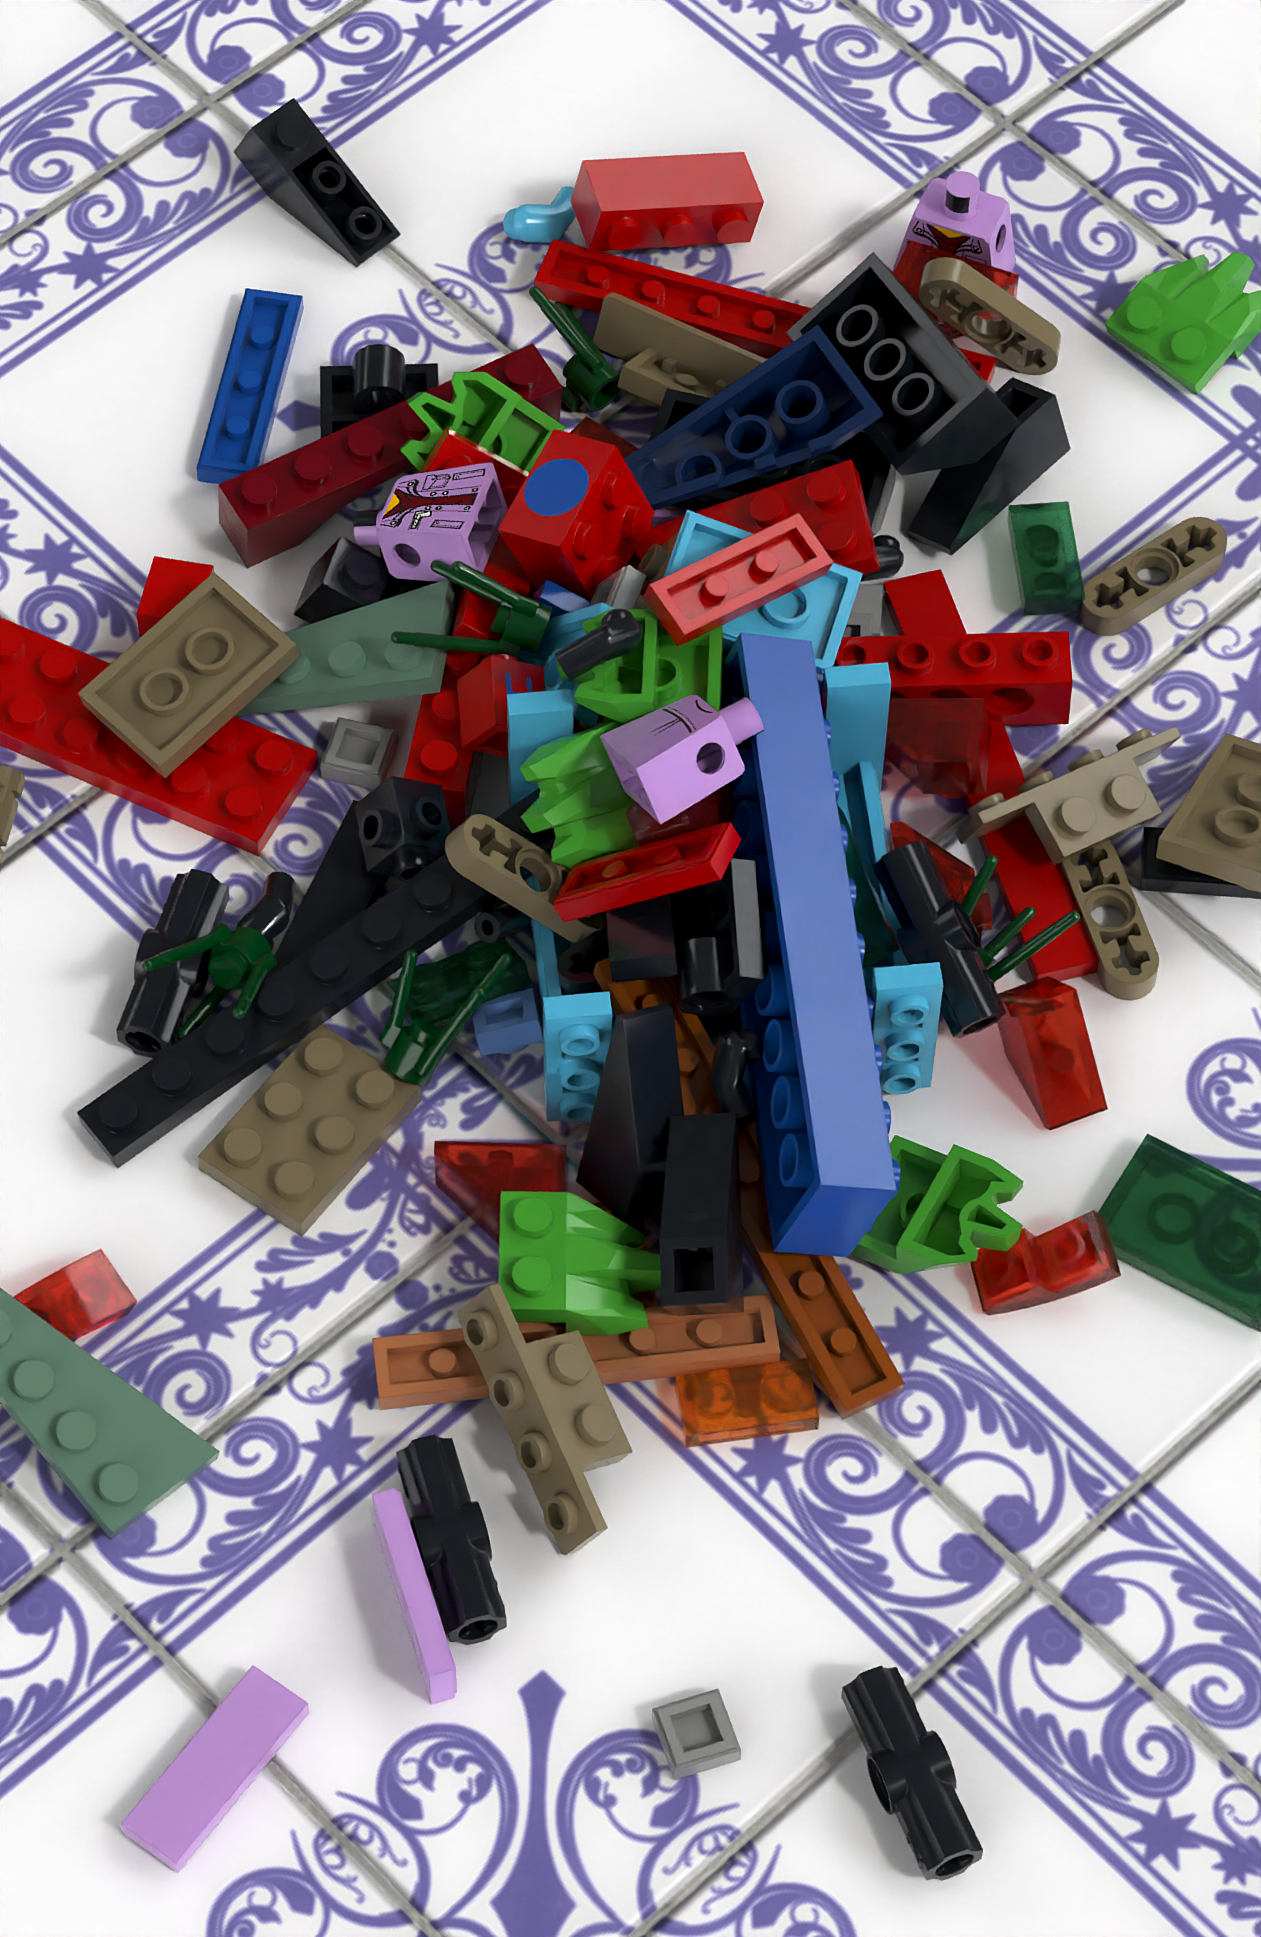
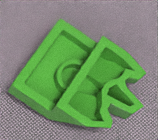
(1190, 317)
(485, 414)
(652, 673)
(579, 797)
(941, 1210)
(572, 1264)

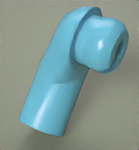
(541, 222)

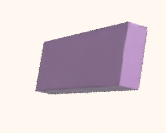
(415, 1595)
(215, 1768)

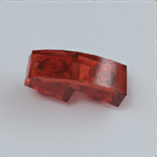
(1046, 1266)
(80, 1296)

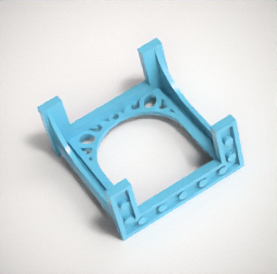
(904, 995)

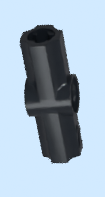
(939, 931)
(163, 995)
(451, 1539)
(911, 1773)

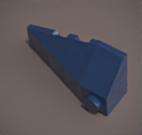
(770, 418)

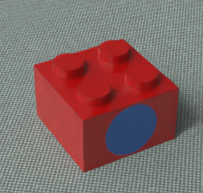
(576, 515)

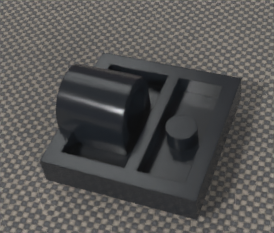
(370, 386)
(722, 946)

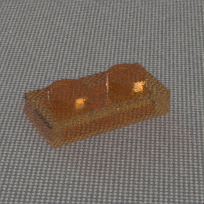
(746, 1402)

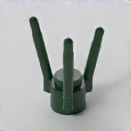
(587, 373)
(516, 619)
(1012, 928)
(236, 962)
(421, 1046)

